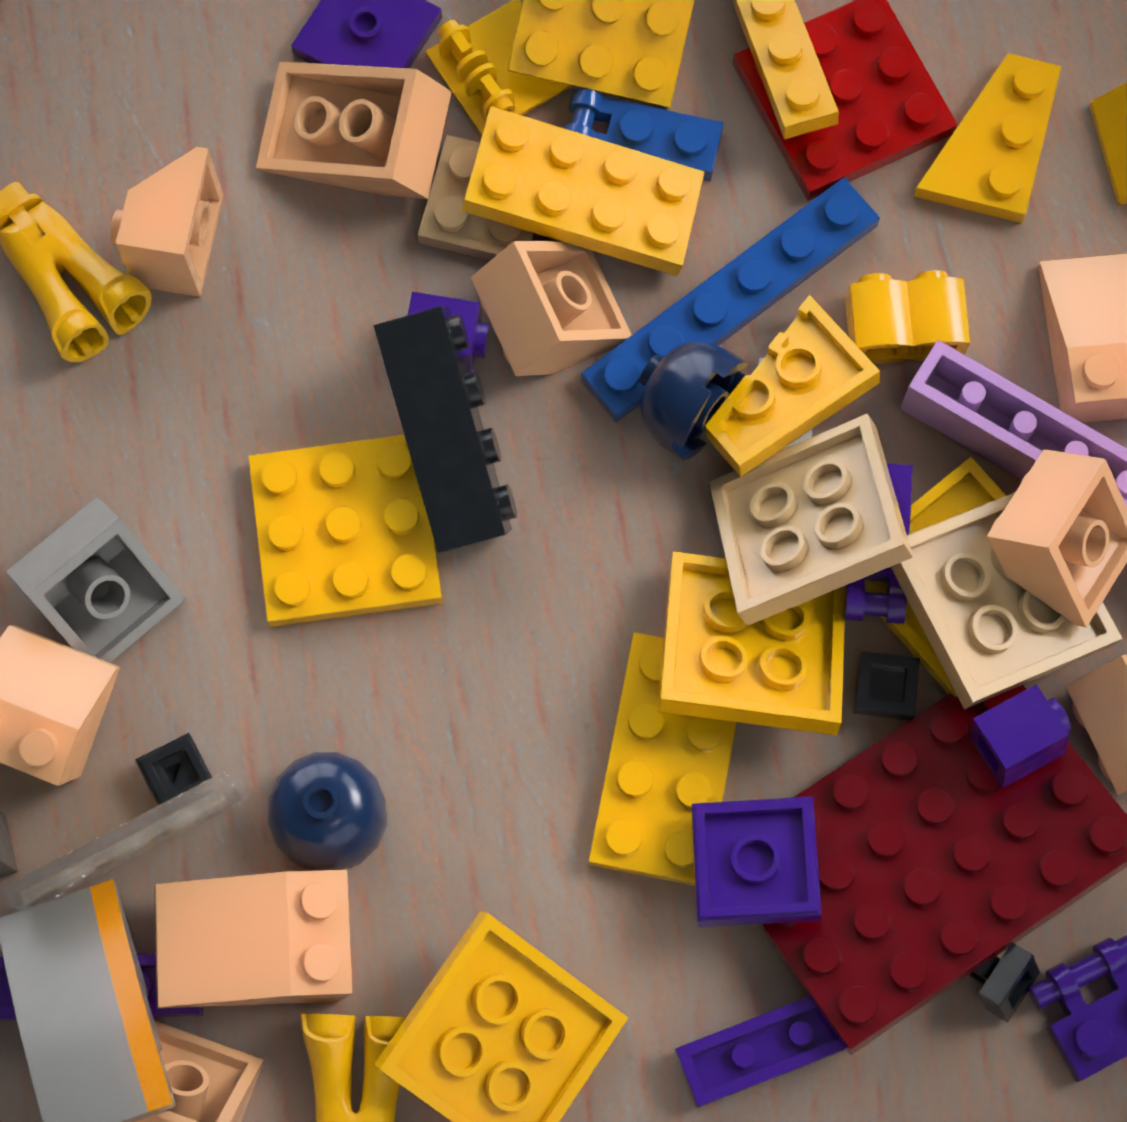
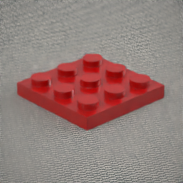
(880, 91)

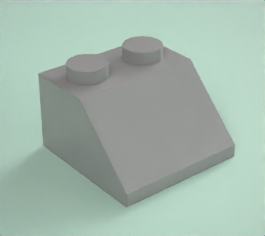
(96, 583)

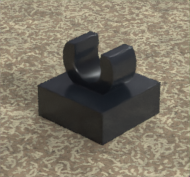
(1006, 980)

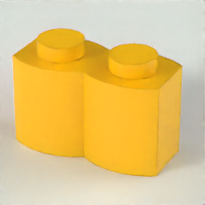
(906, 318)

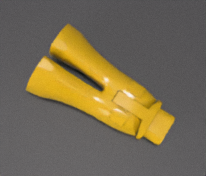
(44, 246)
(330, 1051)

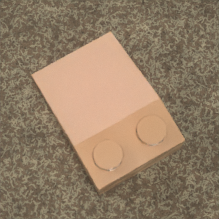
(355, 127)
(1088, 334)
(253, 940)

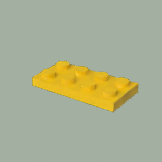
(583, 191)
(655, 775)

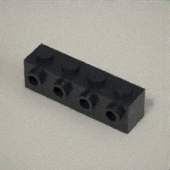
(444, 427)

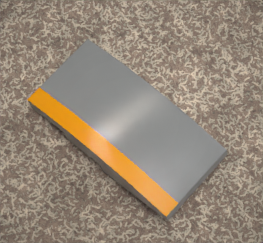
(84, 1010)

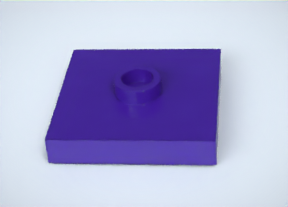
(367, 32)
(756, 862)

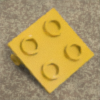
(476, 63)

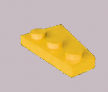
(998, 143)
(794, 388)

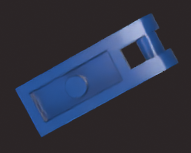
(648, 129)

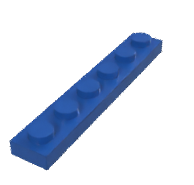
(736, 292)

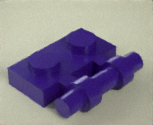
(1092, 1033)

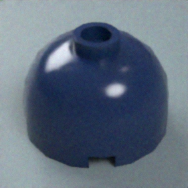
(686, 392)
(327, 812)

